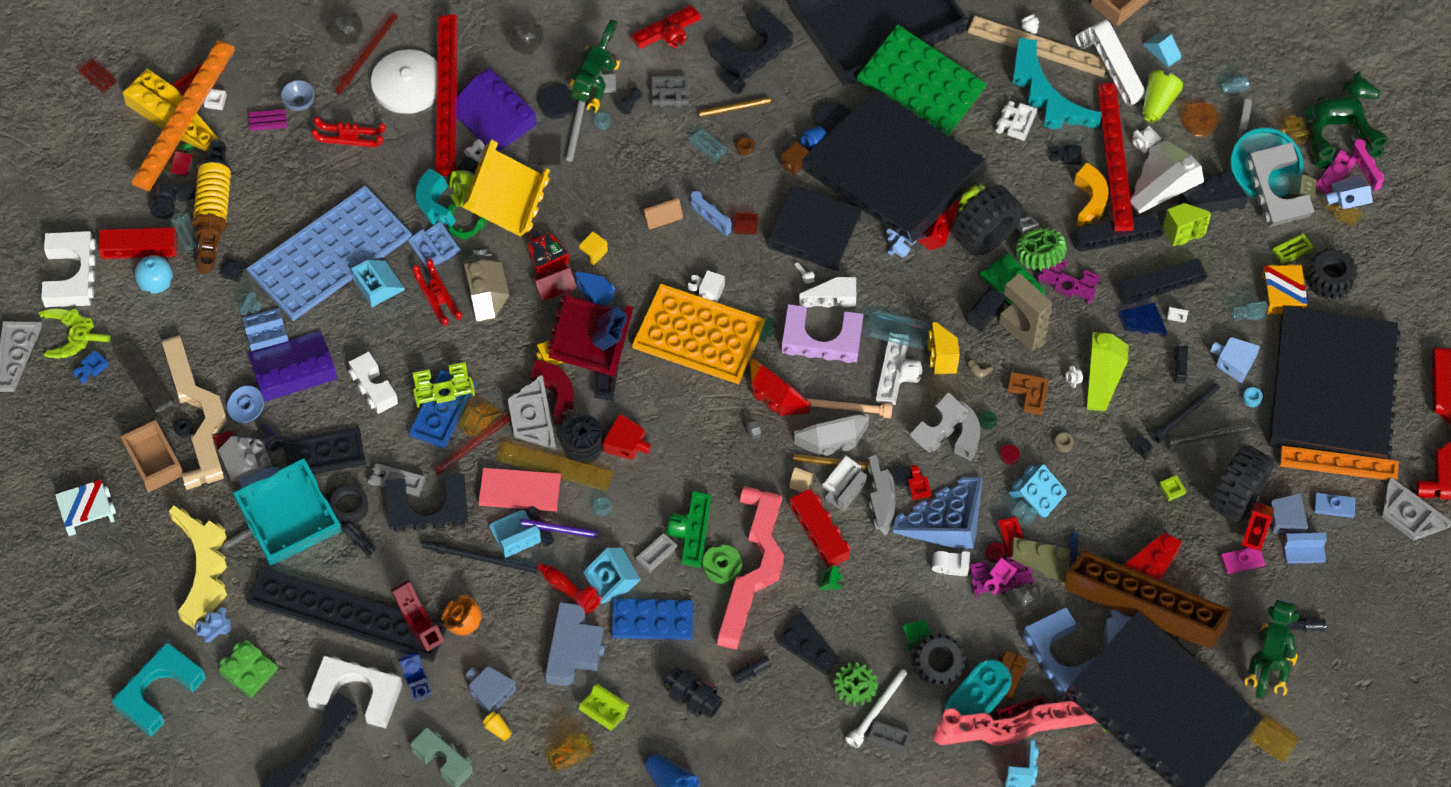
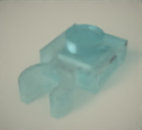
(1252, 311)

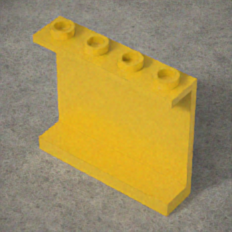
(505, 191)

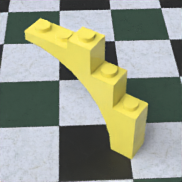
(210, 563)

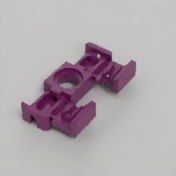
(1083, 289)
(980, 574)

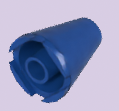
(669, 774)

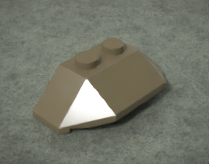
(486, 286)

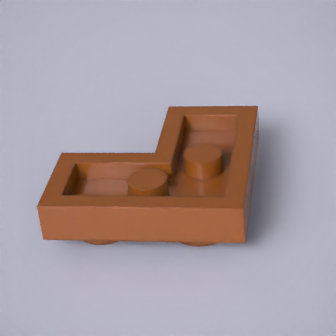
(1034, 389)

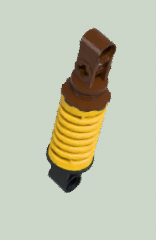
(211, 204)

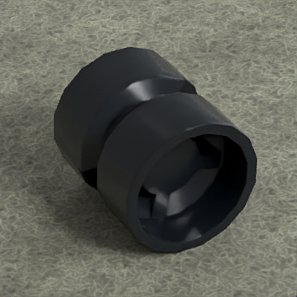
(163, 201)

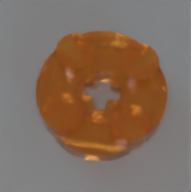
(1203, 110)

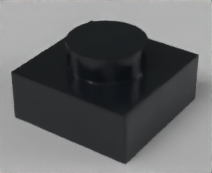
(233, 270)
(1142, 446)

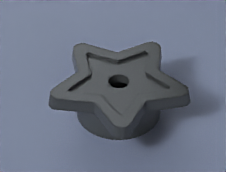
(479, 252)

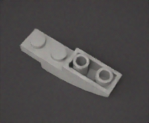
(884, 496)

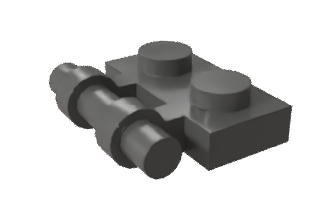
(670, 85)

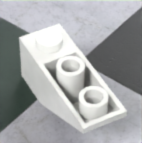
(836, 292)

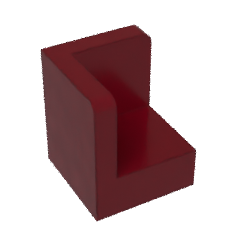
(179, 162)

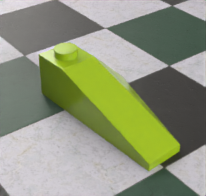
(1106, 366)

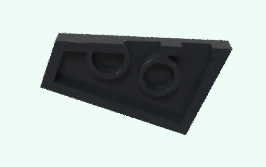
(808, 644)

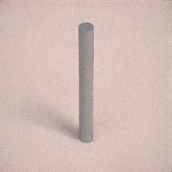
(575, 131)

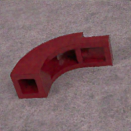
(558, 382)
(415, 616)

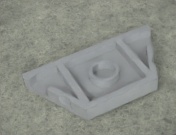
(531, 415)
(1411, 513)

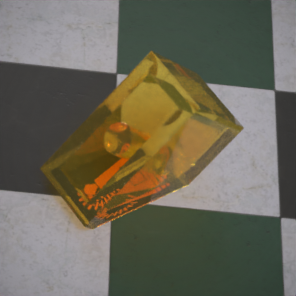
(478, 418)
(570, 752)

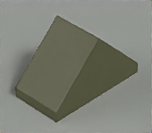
(1302, 185)

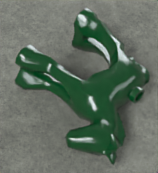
(1342, 111)

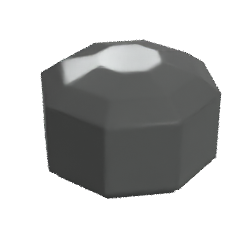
(753, 429)

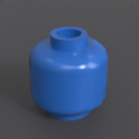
(812, 137)

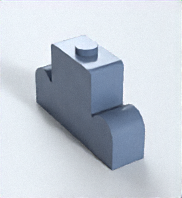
(573, 646)

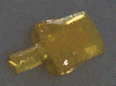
(1348, 216)

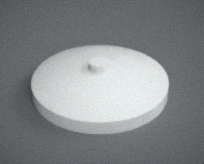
(405, 81)

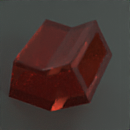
(746, 223)

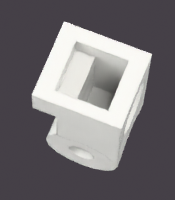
(951, 563)

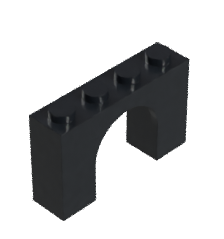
(744, 63)
(402, 516)

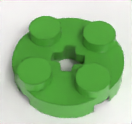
(720, 554)

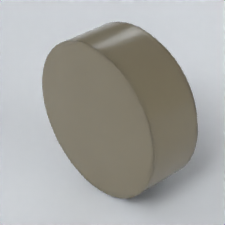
(1063, 442)

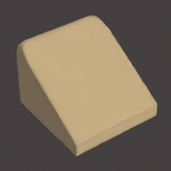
(801, 480)

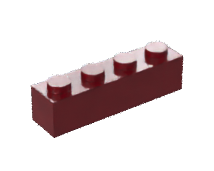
(1015, 710)

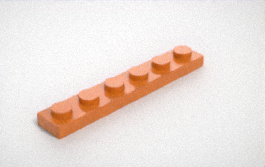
(1338, 463)

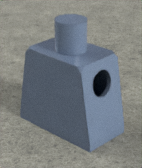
(1288, 515)
(490, 688)

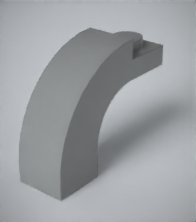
(970, 433)

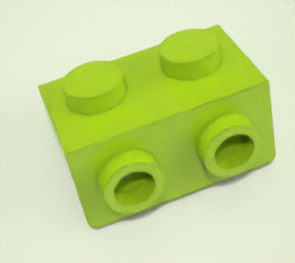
(604, 707)

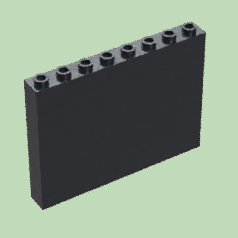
(854, 30)
(894, 165)
(1334, 383)
(1163, 705)

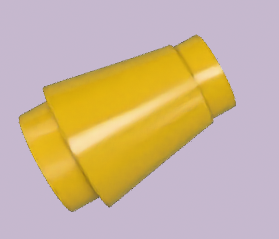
(497, 726)

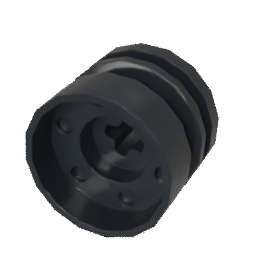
(584, 447)

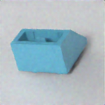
(376, 281)

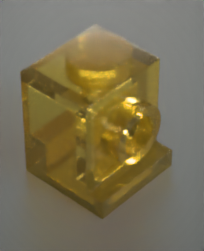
(1296, 129)

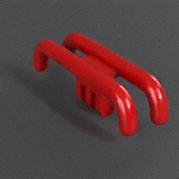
(348, 134)
(437, 293)

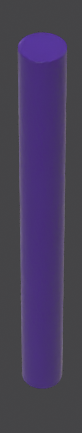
(559, 528)

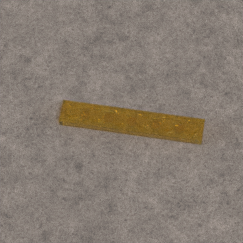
(548, 463)

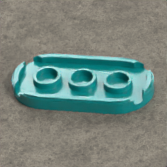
(981, 689)

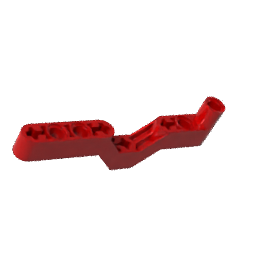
(1441, 405)

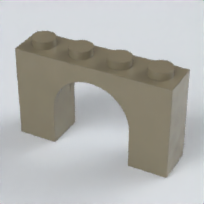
(1029, 313)

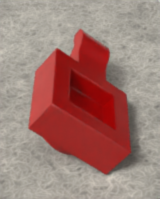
(918, 485)

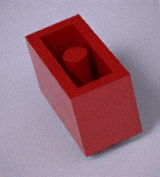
(1258, 526)

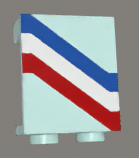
(84, 505)

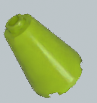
(1160, 94)

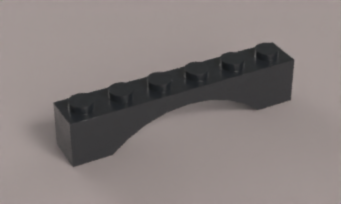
(337, 716)

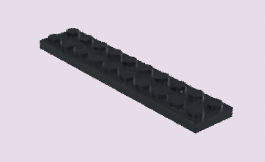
(337, 612)

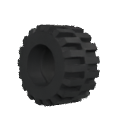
(1336, 262)
(954, 663)

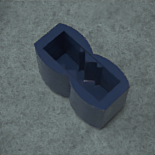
(609, 328)

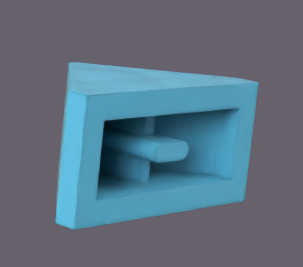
(1163, 48)

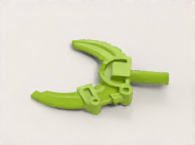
(78, 334)

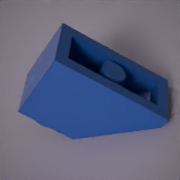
(595, 288)

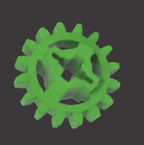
(846, 683)

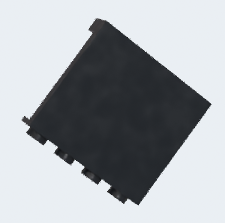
(814, 228)

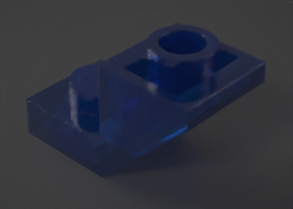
(415, 677)

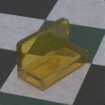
(1275, 739)

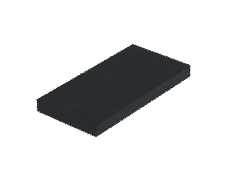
(327, 451)

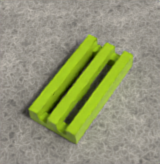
(1281, 256)

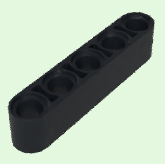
(1103, 234)
(1161, 281)

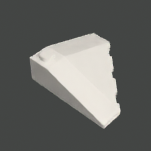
(1165, 175)

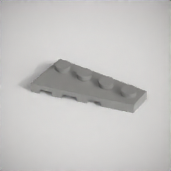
(15, 348)

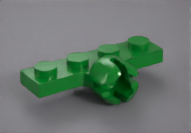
(691, 528)

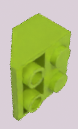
(1185, 223)

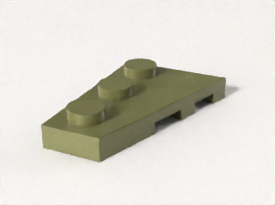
(1046, 558)

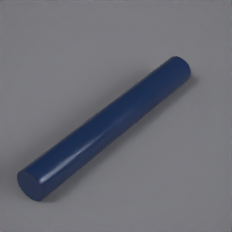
(1073, 546)

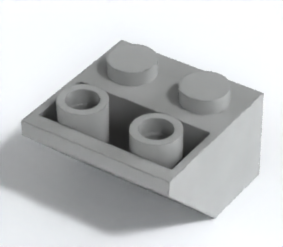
(244, 457)

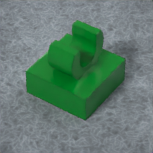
(829, 579)

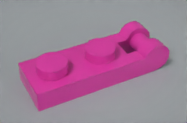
(1367, 165)
(1336, 172)

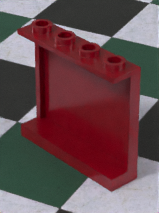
(575, 332)

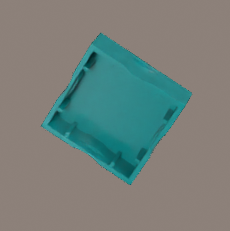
(287, 512)

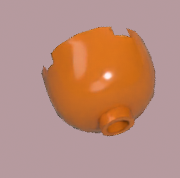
(462, 616)

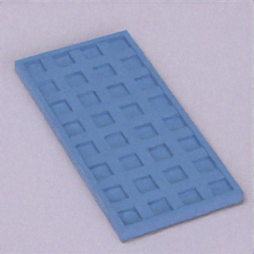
(323, 253)

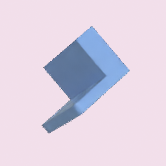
(1305, 547)

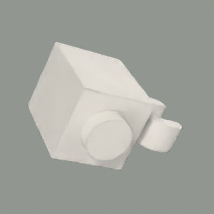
(709, 287)

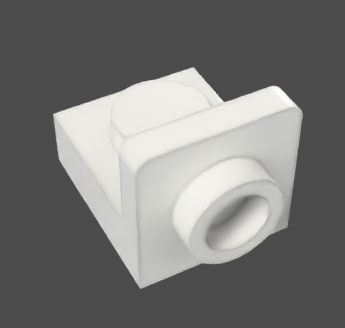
(1145, 139)

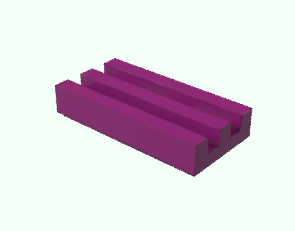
(268, 117)

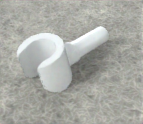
(808, 277)

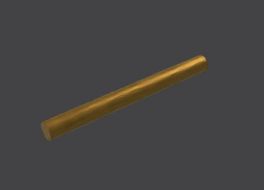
(735, 106)
(824, 461)

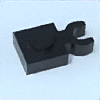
(1069, 154)

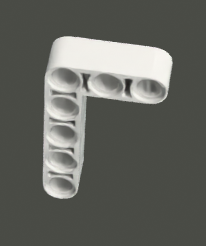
(1115, 60)

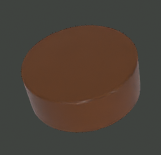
(745, 146)

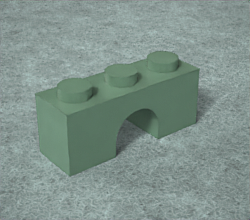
(429, 746)

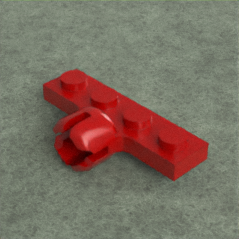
(667, 29)

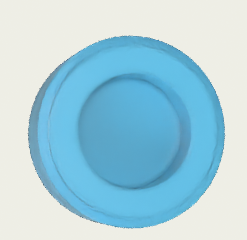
(1252, 397)

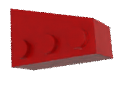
(1156, 557)

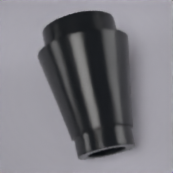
(733, 82)
(271, 439)

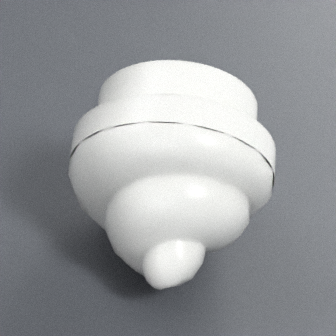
(1030, 24)

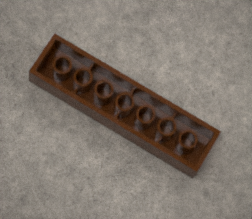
(1160, 602)

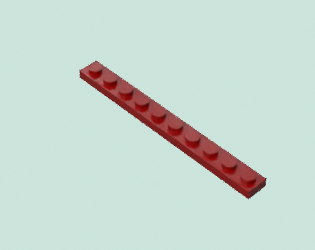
(446, 94)
(1115, 157)

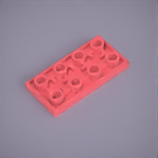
(519, 489)

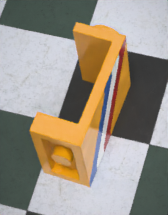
(1284, 287)

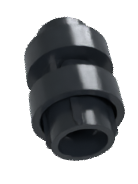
(701, 697)

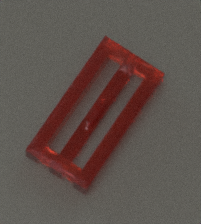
(88, 67)

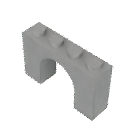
(1275, 209)

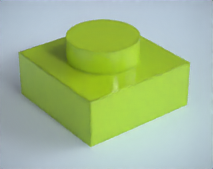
(1172, 488)

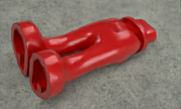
(585, 598)

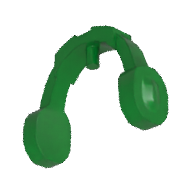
(480, 226)

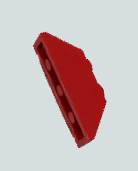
(775, 392)

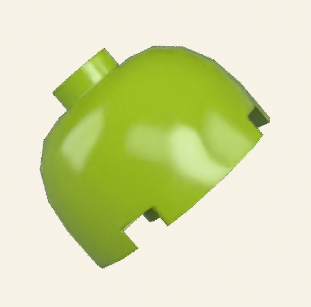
(460, 182)

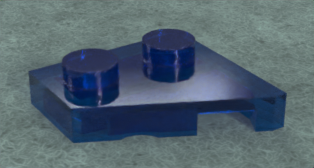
(1143, 320)

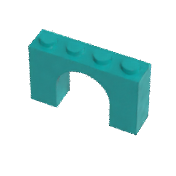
(166, 663)

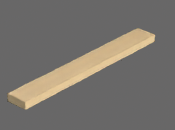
(1045, 48)

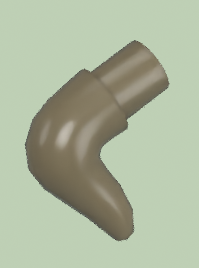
(977, 371)

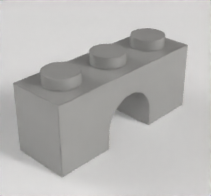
(952, 413)

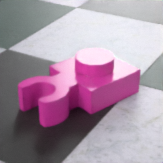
(1001, 574)

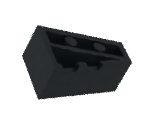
(1216, 194)

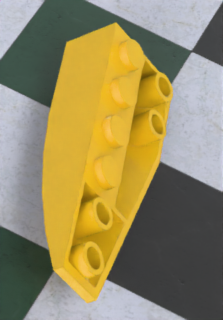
(157, 102)

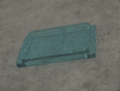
(897, 329)

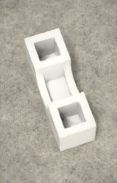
(380, 395)

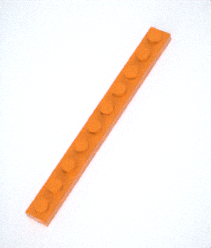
(183, 116)

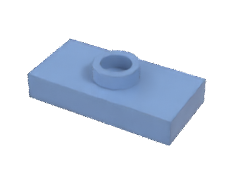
(1334, 505)

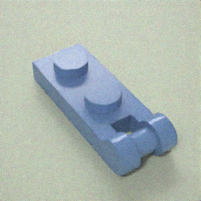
(710, 213)

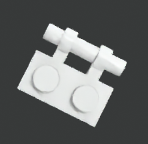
(1021, 123)

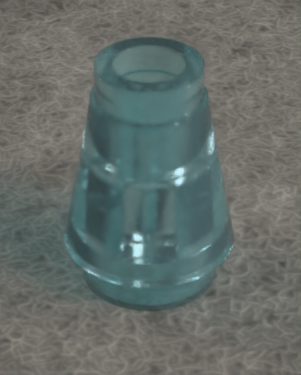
(1236, 85)

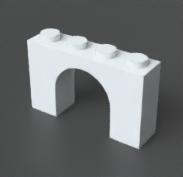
(78, 289)
(335, 673)

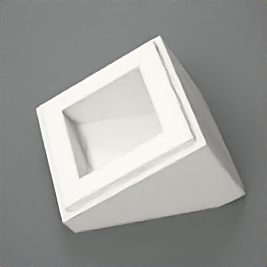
(1177, 314)

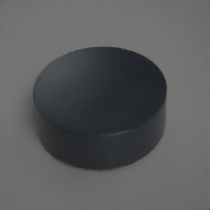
(901, 476)

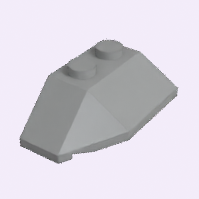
(832, 435)

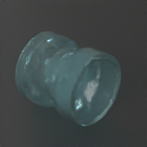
(1024, 512)

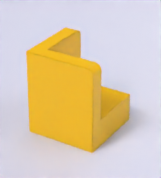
(594, 247)

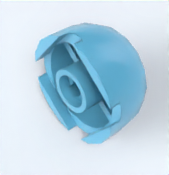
(153, 274)

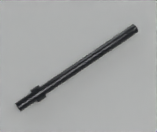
(443, 548)

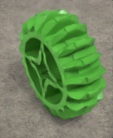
(1041, 248)

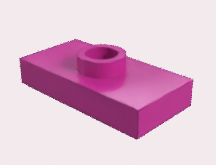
(1242, 560)

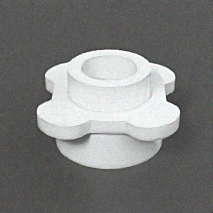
(1074, 376)

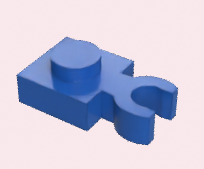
(91, 365)

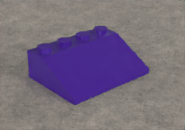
(494, 110)
(292, 366)

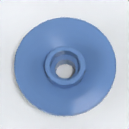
(240, 399)

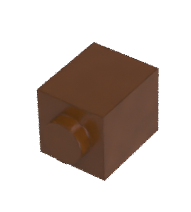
(792, 158)

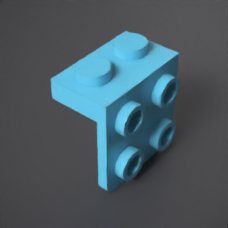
(1039, 489)
(513, 537)
(1024, 776)

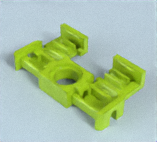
(427, 393)

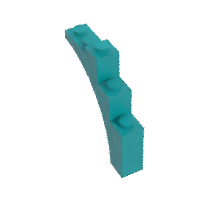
(1042, 94)

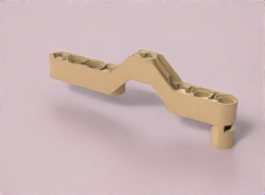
(214, 415)

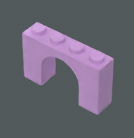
(842, 348)

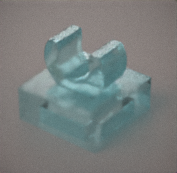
(250, 305)

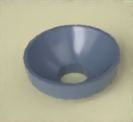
(295, 90)

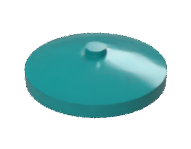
(1260, 140)

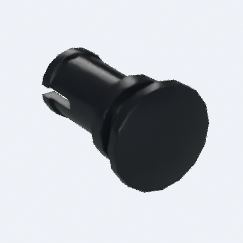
(627, 103)

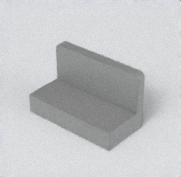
(849, 493)

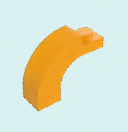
(1096, 187)

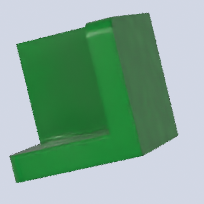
(914, 632)

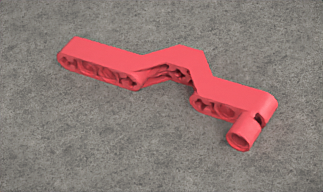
(768, 573)
(1008, 730)

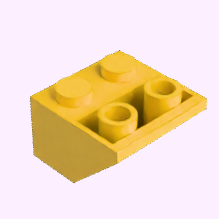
(943, 350)

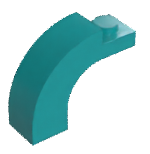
(427, 194)

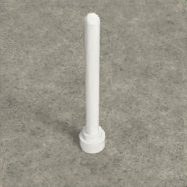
(855, 737)

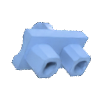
(898, 246)

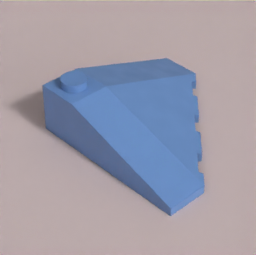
(948, 518)

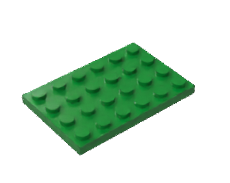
(922, 80)

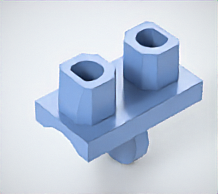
(214, 624)

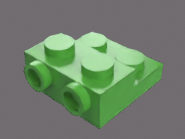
(247, 668)

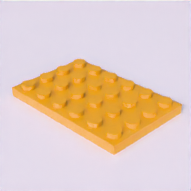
(699, 334)

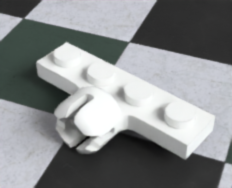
(895, 371)

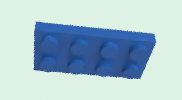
(438, 421)
(652, 619)

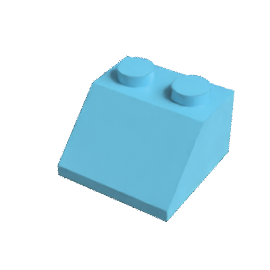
(611, 574)

